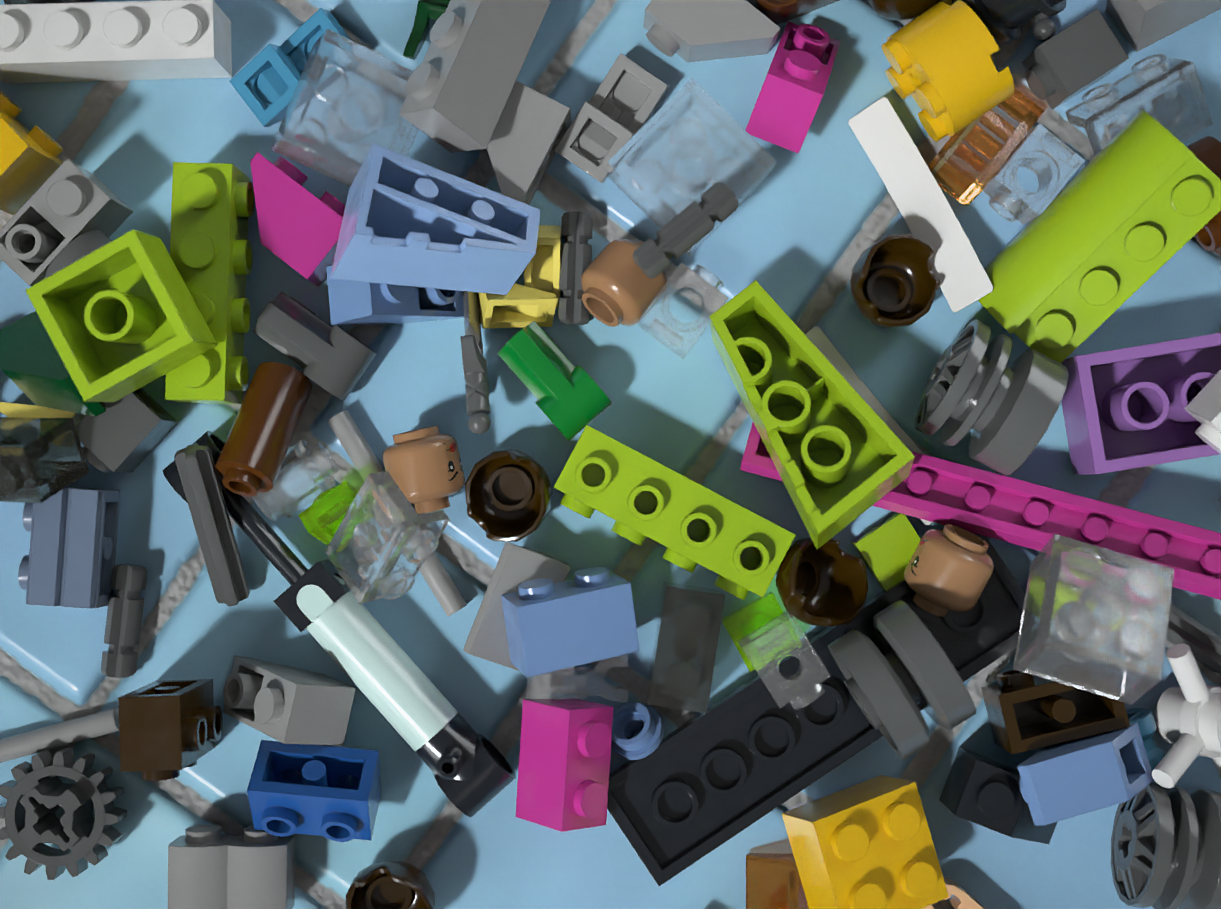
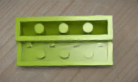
(1101, 238)

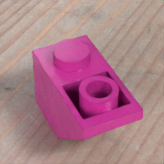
(793, 86)
(293, 220)

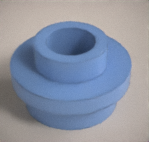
(629, 719)

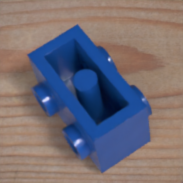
(315, 790)

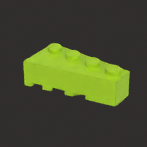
(812, 421)

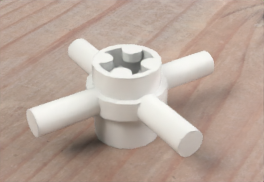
(1187, 719)

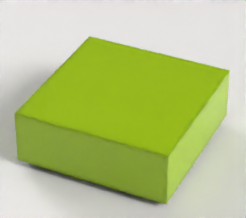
(888, 549)

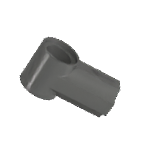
(325, 352)

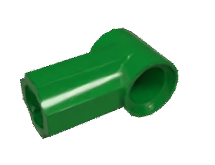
(562, 390)

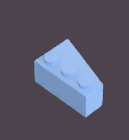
(431, 229)

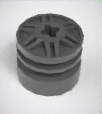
(1000, 403)
(1168, 849)

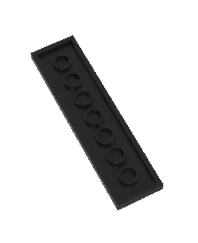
(753, 756)

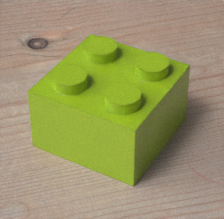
(121, 317)

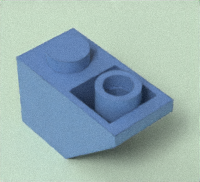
(389, 304)
(1085, 775)

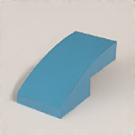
(274, 73)

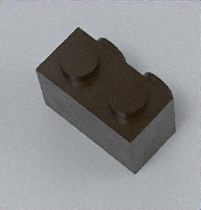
(1039, 712)
(167, 727)

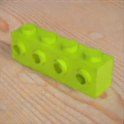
(213, 259)
(674, 512)

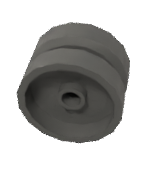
(907, 675)

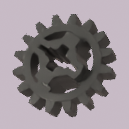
(32, 816)

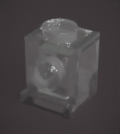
(776, 641)

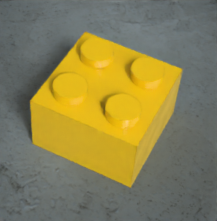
(866, 848)

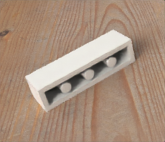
(114, 41)

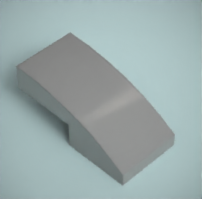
(611, 117)

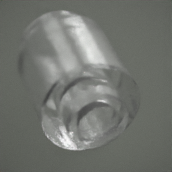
(301, 479)

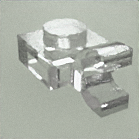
(579, 682)

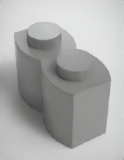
(231, 870)

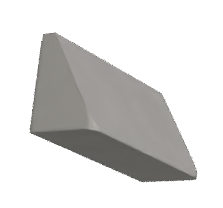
(515, 565)

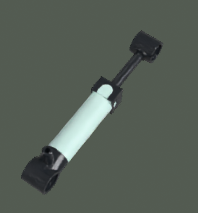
(319, 600)

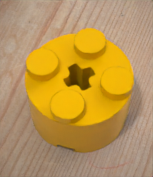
(947, 68)

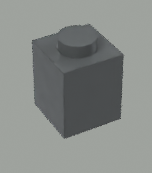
(1073, 60)
(124, 433)

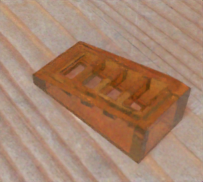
(964, 172)

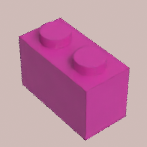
(564, 763)

